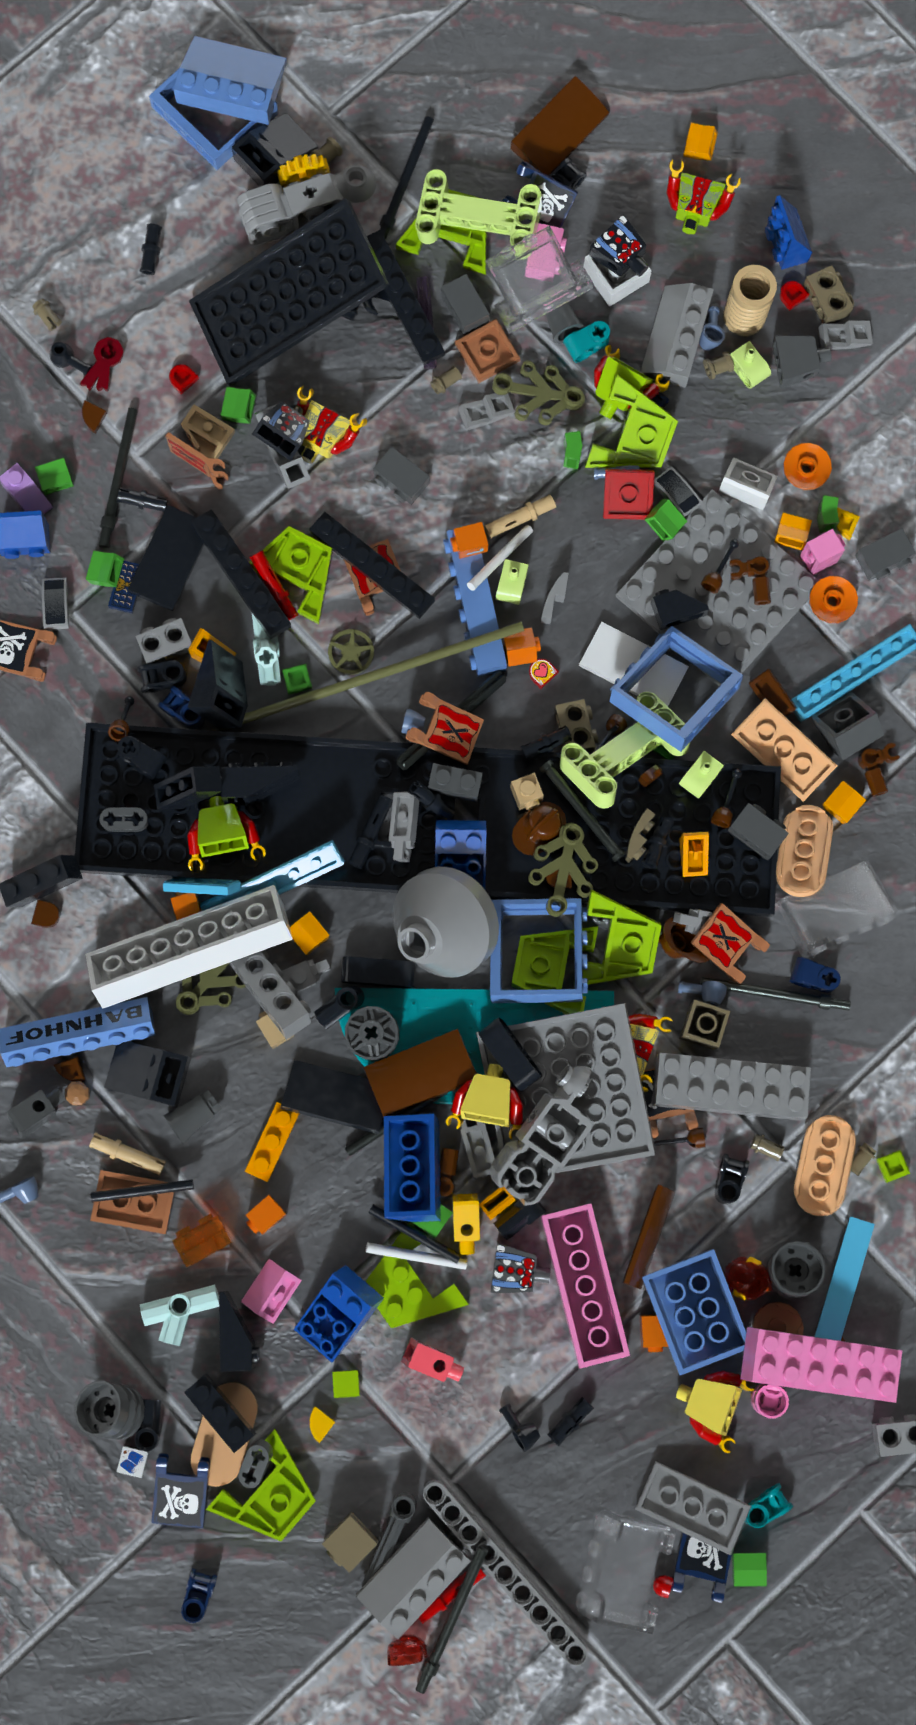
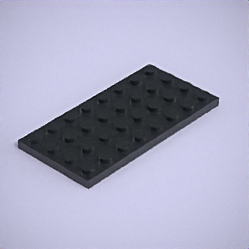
(289, 292)

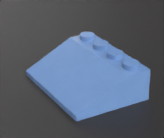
(229, 80)
(696, 1311)

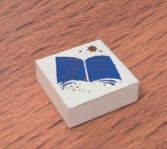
(132, 1461)

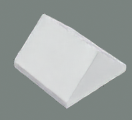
(748, 483)

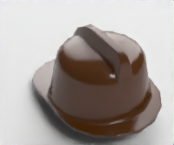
(538, 827)
(677, 942)

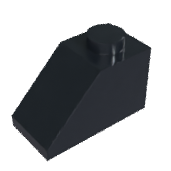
(676, 608)

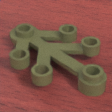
(541, 392)
(565, 866)
(208, 979)

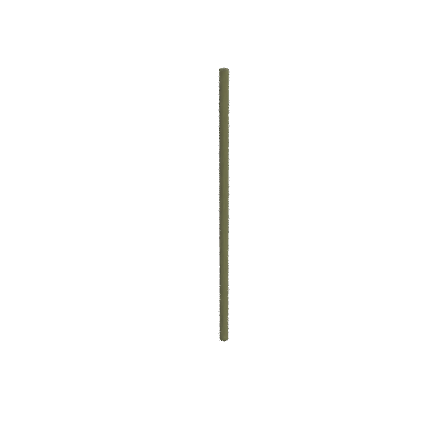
(383, 672)

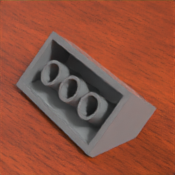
(676, 332)
(413, 1578)

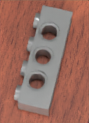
(288, 1020)

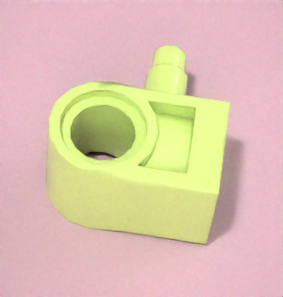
(750, 365)
(512, 582)
(701, 774)

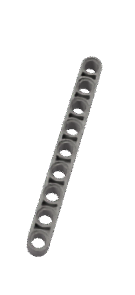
(508, 1584)

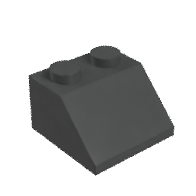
(848, 725)

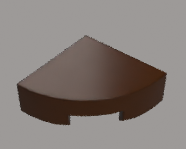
(93, 416)
(650, 775)
(71, 1070)

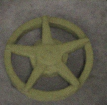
(351, 651)

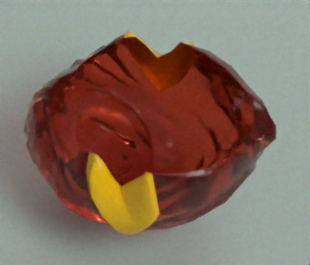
(747, 1278)

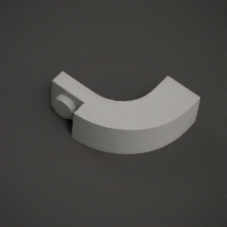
(291, 472)

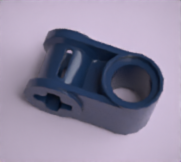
(177, 707)
(810, 974)
(198, 1594)

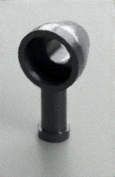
(67, 358)
(526, 1434)

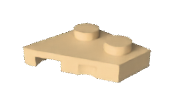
(206, 432)

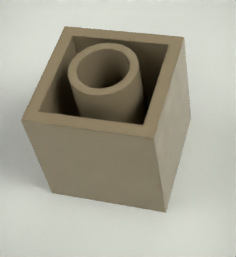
(704, 1024)
(349, 1542)

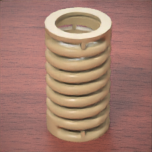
(749, 300)

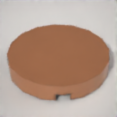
(779, 1318)

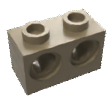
(822, 297)
(577, 727)

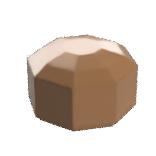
(77, 1093)

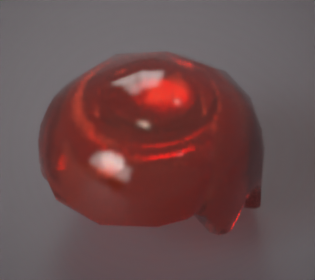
(406, 1650)

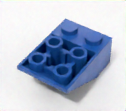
(787, 235)
(462, 847)
(338, 1312)

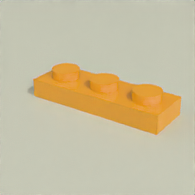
(271, 1143)

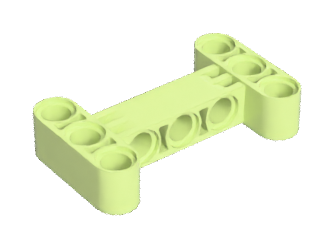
(475, 212)
(616, 754)

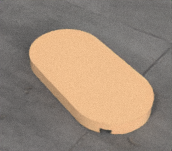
(805, 851)
(825, 1165)
(223, 1462)

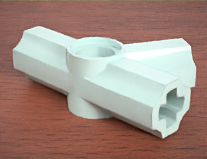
(266, 655)
(176, 1322)

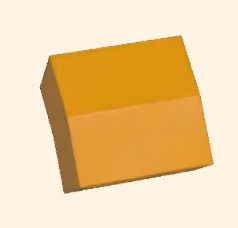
(700, 142)
(792, 531)
(843, 802)
(308, 933)
(498, 1208)

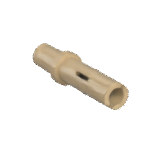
(520, 516)
(126, 1153)

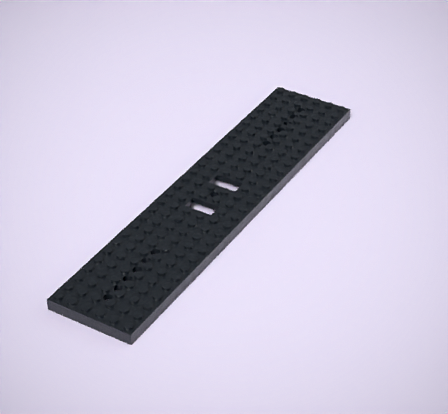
(347, 776)

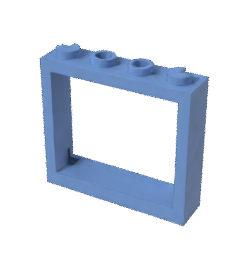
(217, 158)
(700, 658)
(538, 907)

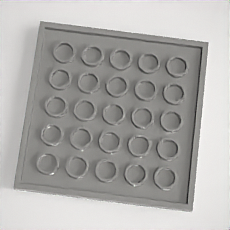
(734, 625)
(615, 1092)

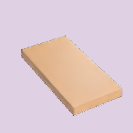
(780, 743)

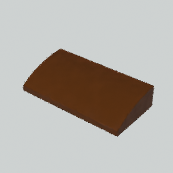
(559, 127)
(420, 1073)
(648, 1236)

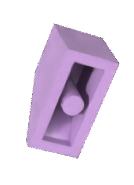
(24, 490)

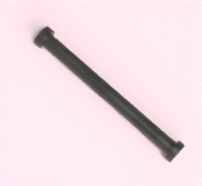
(582, 810)

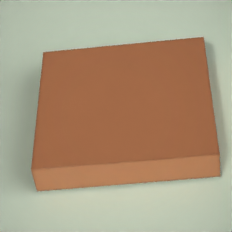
(487, 351)

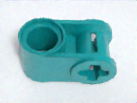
(584, 342)
(768, 1506)

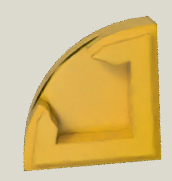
(846, 523)
(320, 1424)

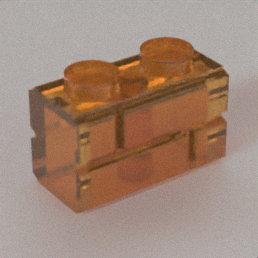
(202, 1240)

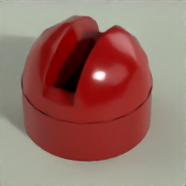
(662, 1585)

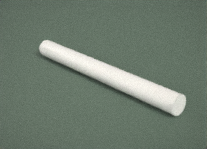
(499, 557)
(414, 1255)

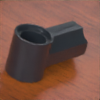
(338, 1006)
(518, 1217)
(150, 1423)

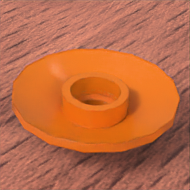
(807, 455)
(838, 589)

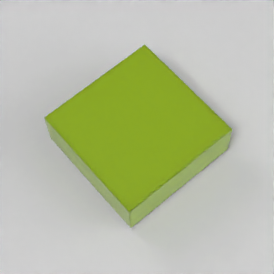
(893, 1166)
(346, 1383)

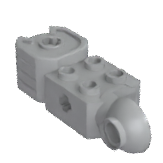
(274, 214)
(545, 1139)

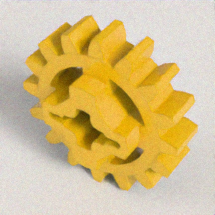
(302, 169)

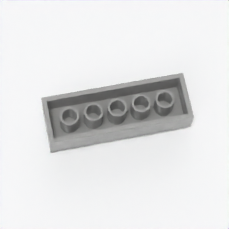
(731, 1086)

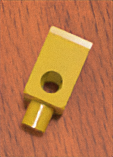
(466, 1212)

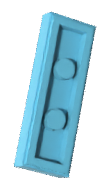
(202, 886)

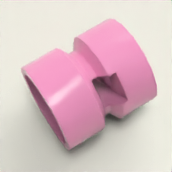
(769, 1400)

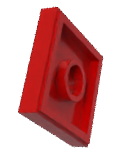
(628, 494)

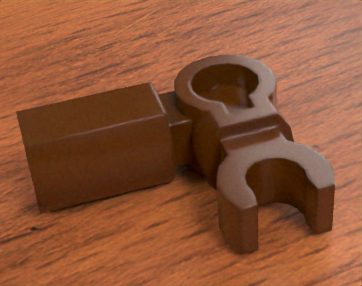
(754, 568)
(869, 760)
(448, 1167)

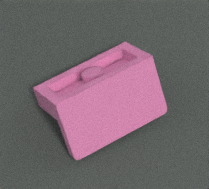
(271, 1291)

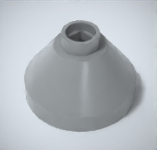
(445, 922)

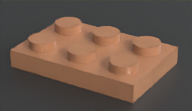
(142, 1212)

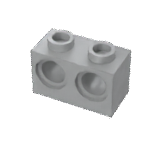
(167, 649)
(901, 1443)

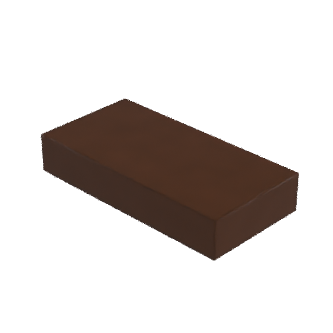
(768, 687)

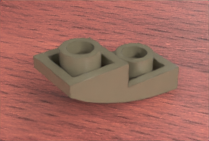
(636, 843)

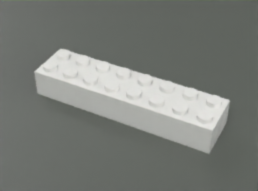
(188, 946)

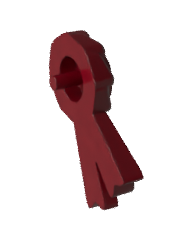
(108, 354)

